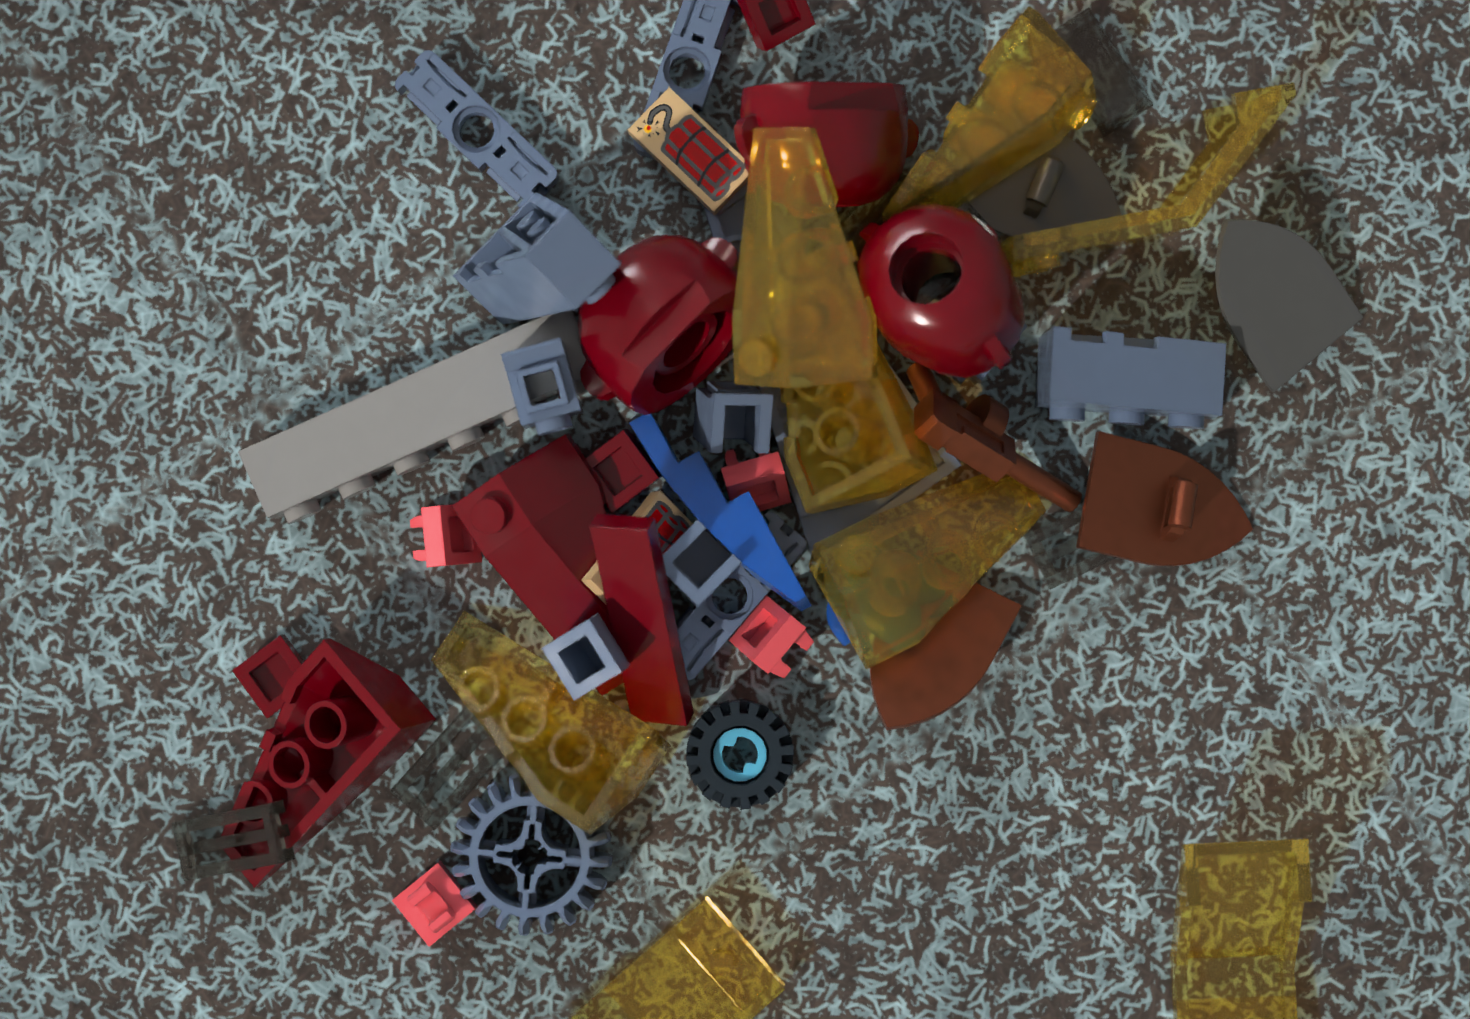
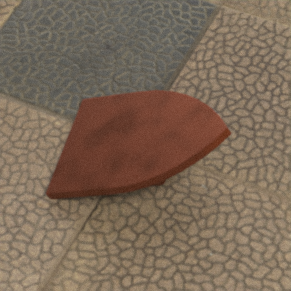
(1156, 506)
(945, 663)

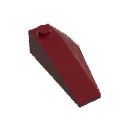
(538, 534)
(330, 742)

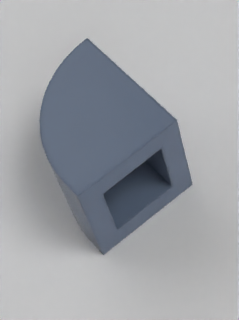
(586, 656)

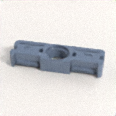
(696, 35)
(451, 102)
(707, 628)

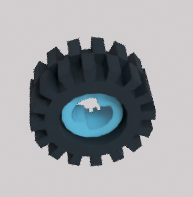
(758, 779)

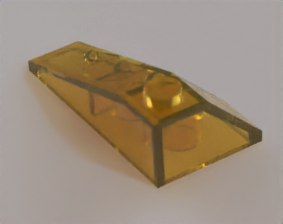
(1020, 111)
(797, 288)
(852, 441)
(917, 560)
(573, 754)

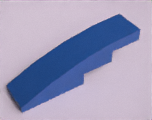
(733, 524)

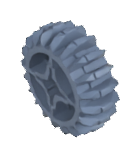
(503, 852)

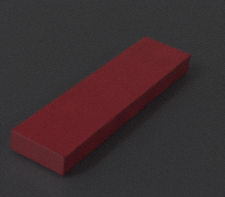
(642, 617)

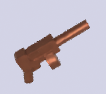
(979, 438)

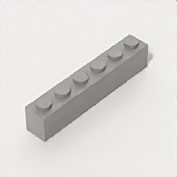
(402, 422)

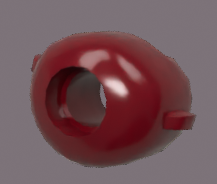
(857, 123)
(660, 322)
(968, 327)

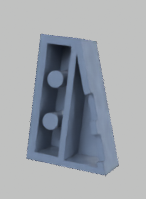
(538, 264)
(1129, 378)

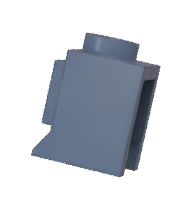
(533, 360)
(732, 412)
(698, 563)

